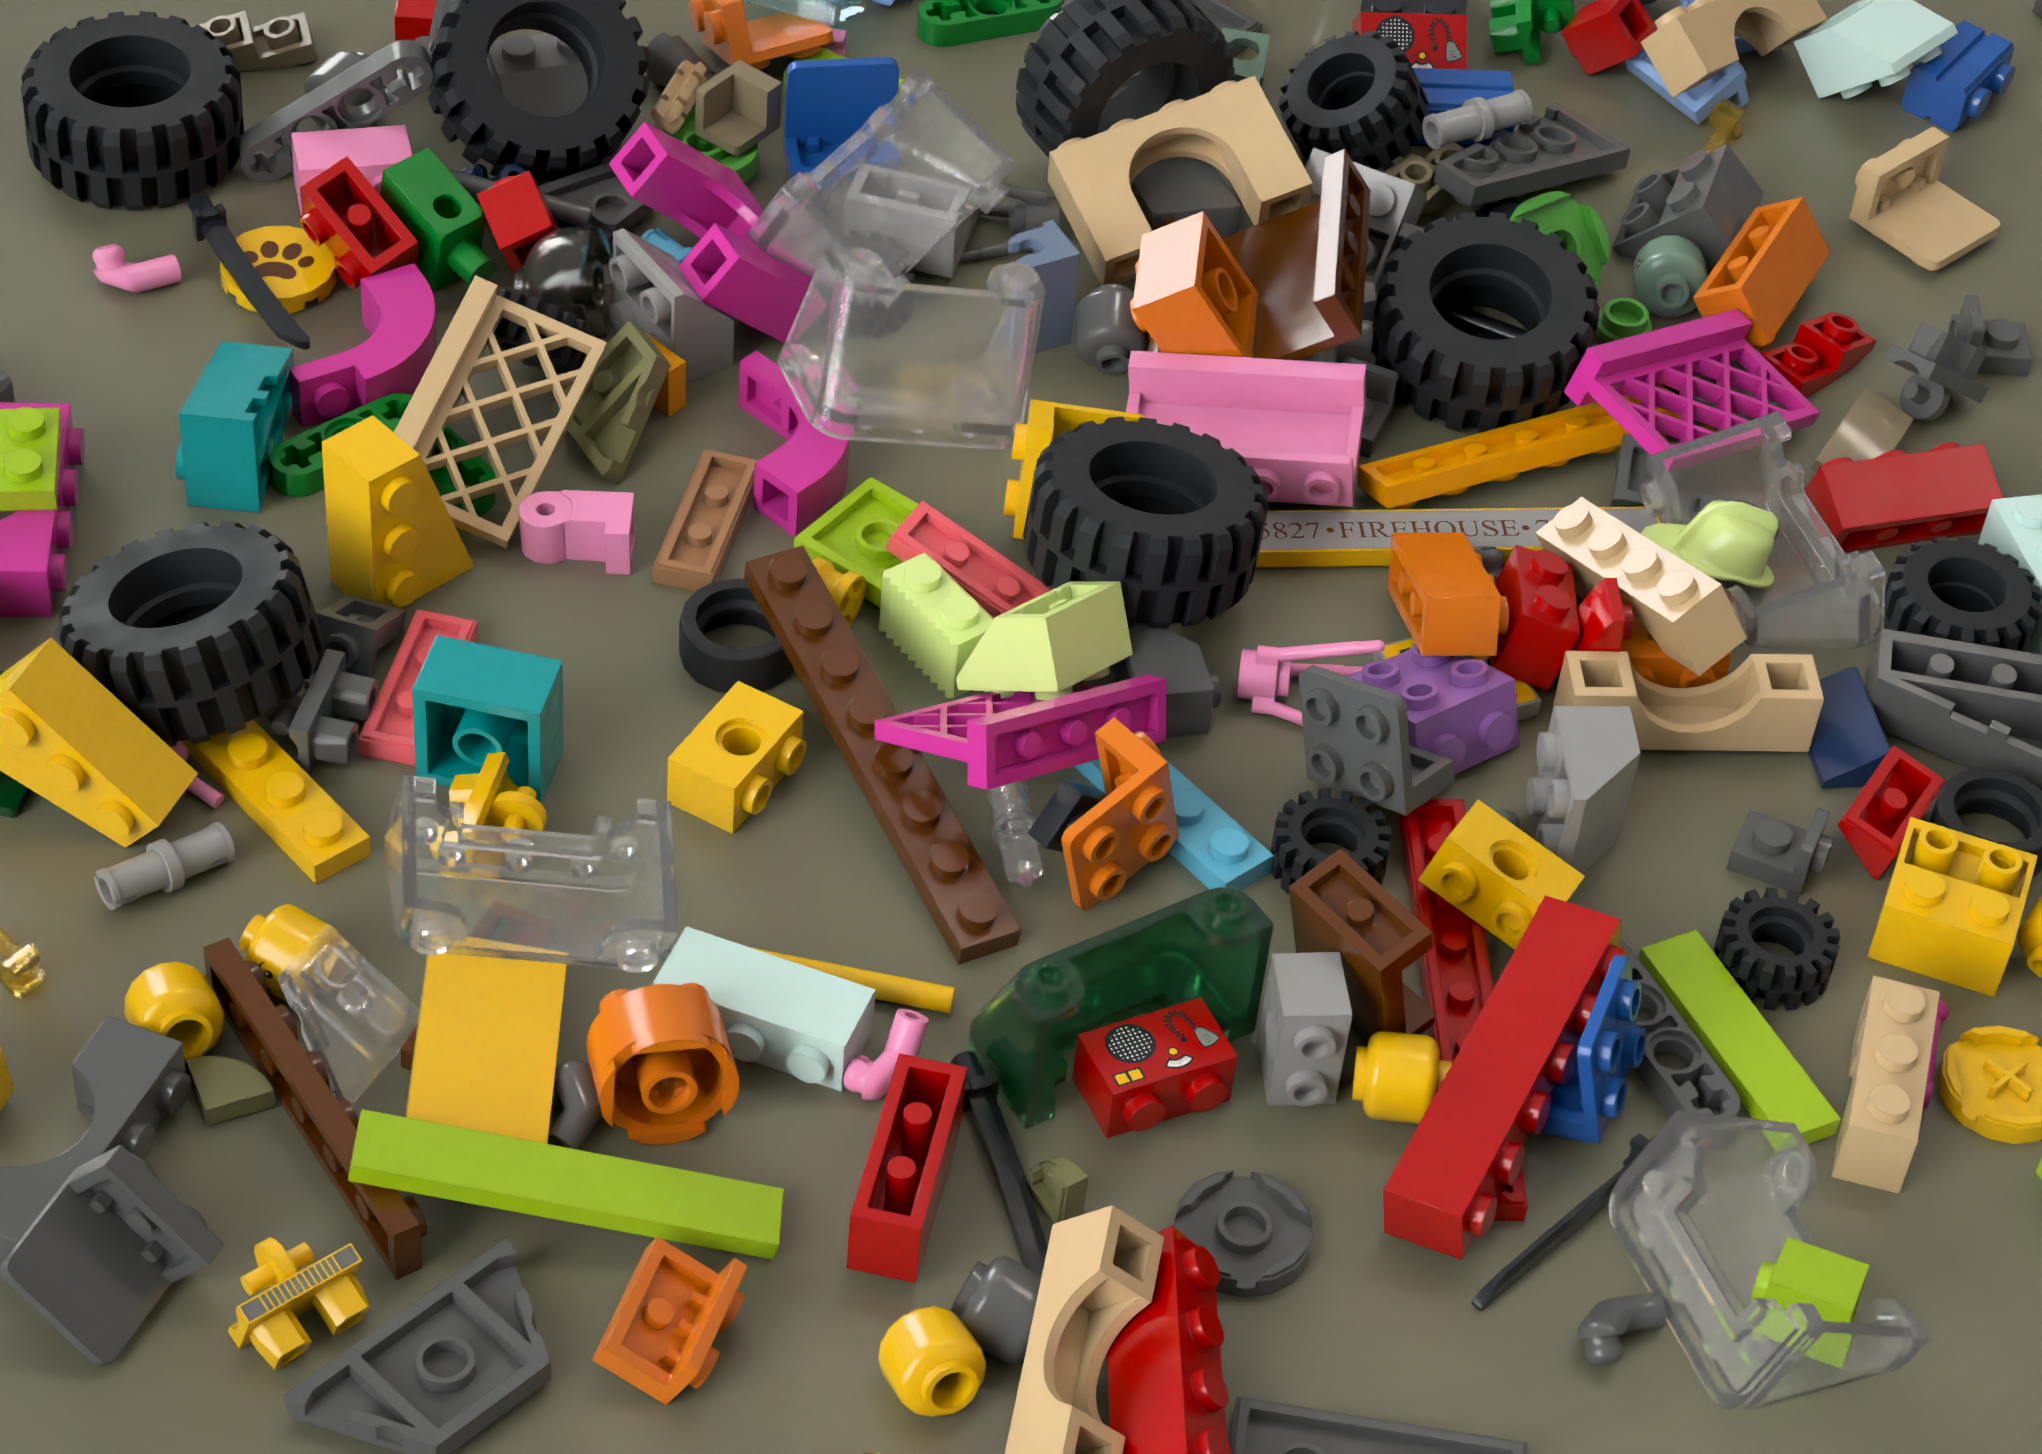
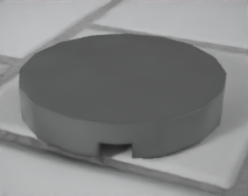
(1251, 1228)

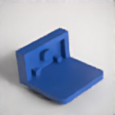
(830, 103)
(1604, 1055)

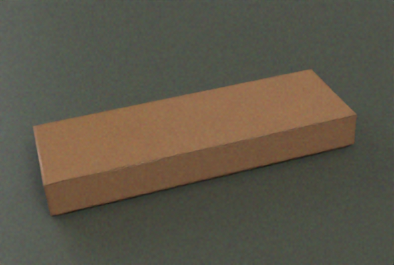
(706, 521)

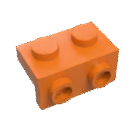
(669, 1321)

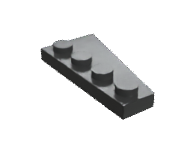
(1532, 158)

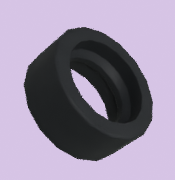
(719, 666)
(1996, 794)

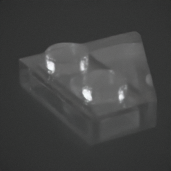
(347, 1011)

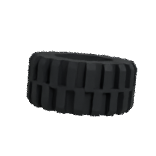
(1098, 48)
(132, 110)
(506, 134)
(1494, 267)
(1150, 511)
(196, 628)

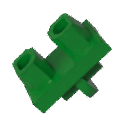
(1519, 25)

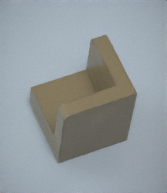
(738, 108)

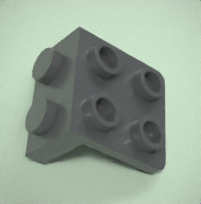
(1361, 743)
(107, 1252)

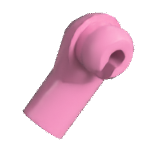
(874, 1077)

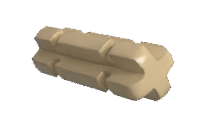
(678, 97)

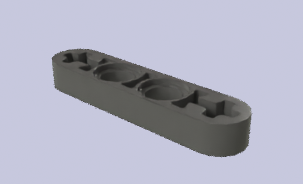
(328, 104)
(1671, 1034)

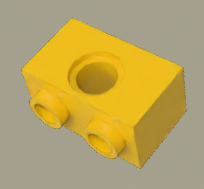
(736, 757)
(1497, 873)

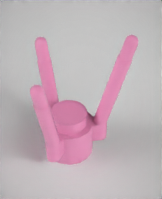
(1269, 669)

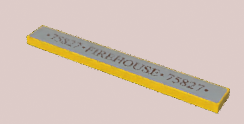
(1364, 536)

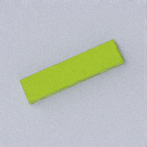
(1738, 1036)

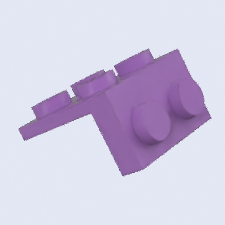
(1452, 704)

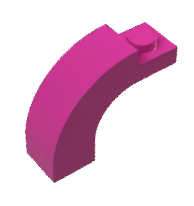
(402, 328)
(807, 471)

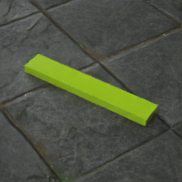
(566, 1184)

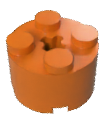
(661, 1062)

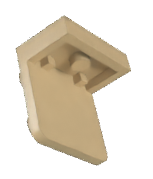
(1912, 210)

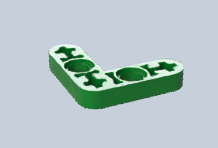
(961, 21)
(298, 461)

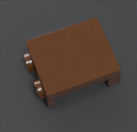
(1377, 937)

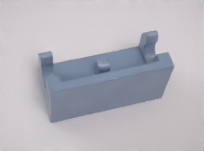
(1058, 267)

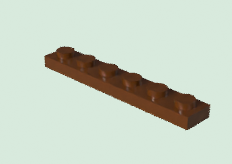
(305, 1093)

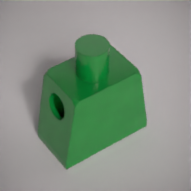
(440, 218)

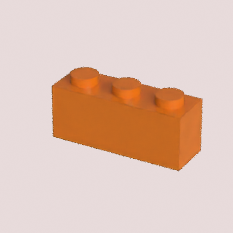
(1766, 269)
(1445, 594)

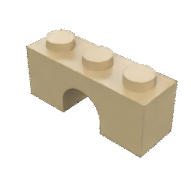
(1887, 1086)

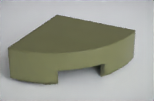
(228, 1088)
(1058, 1187)

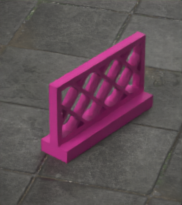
(1672, 359)
(1028, 736)

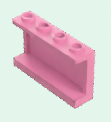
(1285, 417)

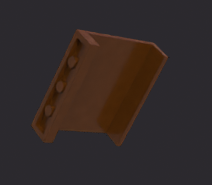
(1308, 268)

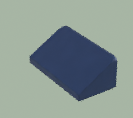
(1848, 734)

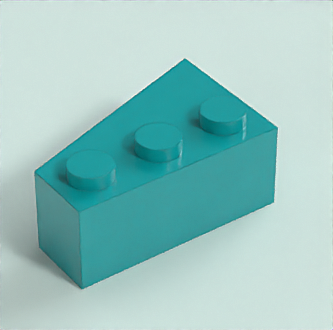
(233, 425)

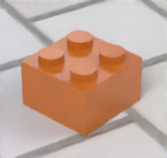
(1193, 292)

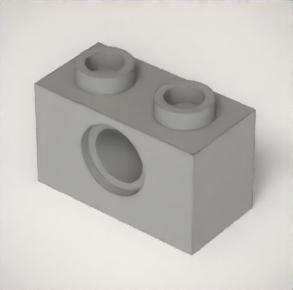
(1304, 1028)

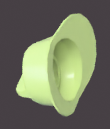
(1723, 542)

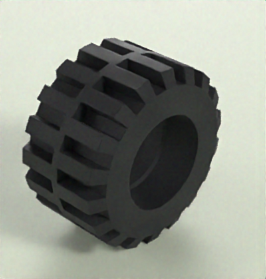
(1355, 98)
(1962, 594)

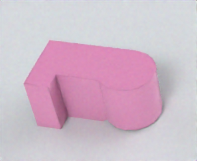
(579, 528)

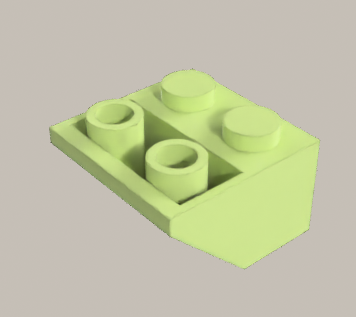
(1051, 642)

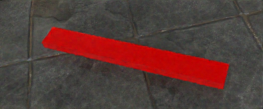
(1457, 968)

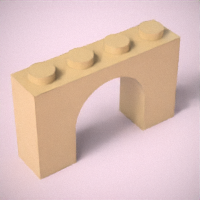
(1226, 128)

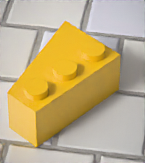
(386, 518)
(85, 747)

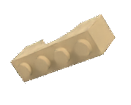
(1701, 42)
(1669, 596)
(1758, 707)
(1091, 1285)

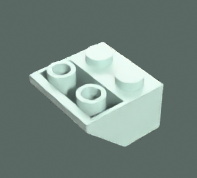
(1871, 44)

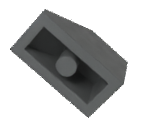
(1189, 684)

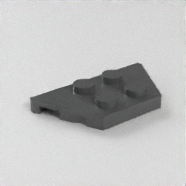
(436, 1366)

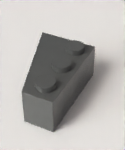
(1960, 700)

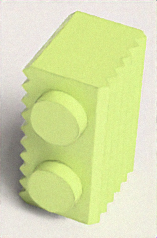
(931, 619)

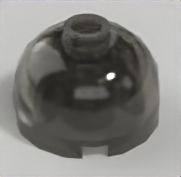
(569, 273)

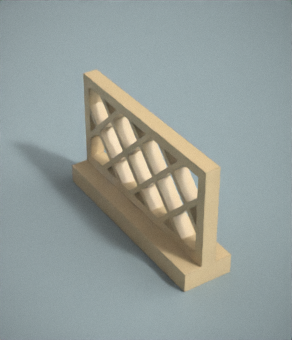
(448, 378)

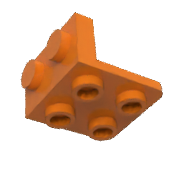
(758, 40)
(1126, 827)

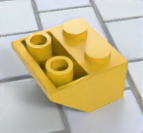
(1953, 907)

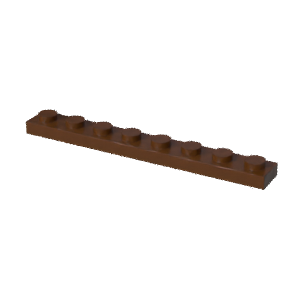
(891, 776)

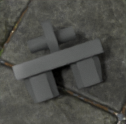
(1940, 366)
(314, 713)

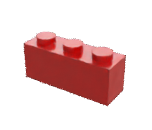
(1905, 496)
(906, 1168)

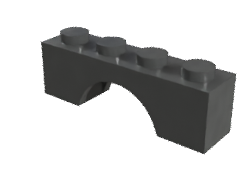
(126, 1089)

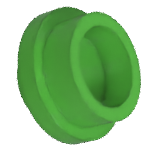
(1622, 319)

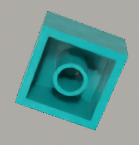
(484, 702)

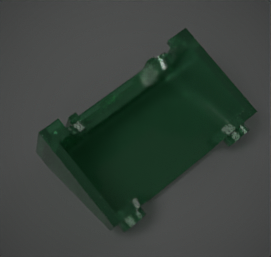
(1187, 951)

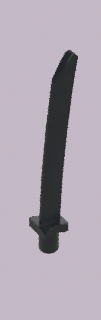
(211, 224)
(982, 1103)
(1557, 1233)

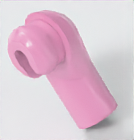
(134, 276)

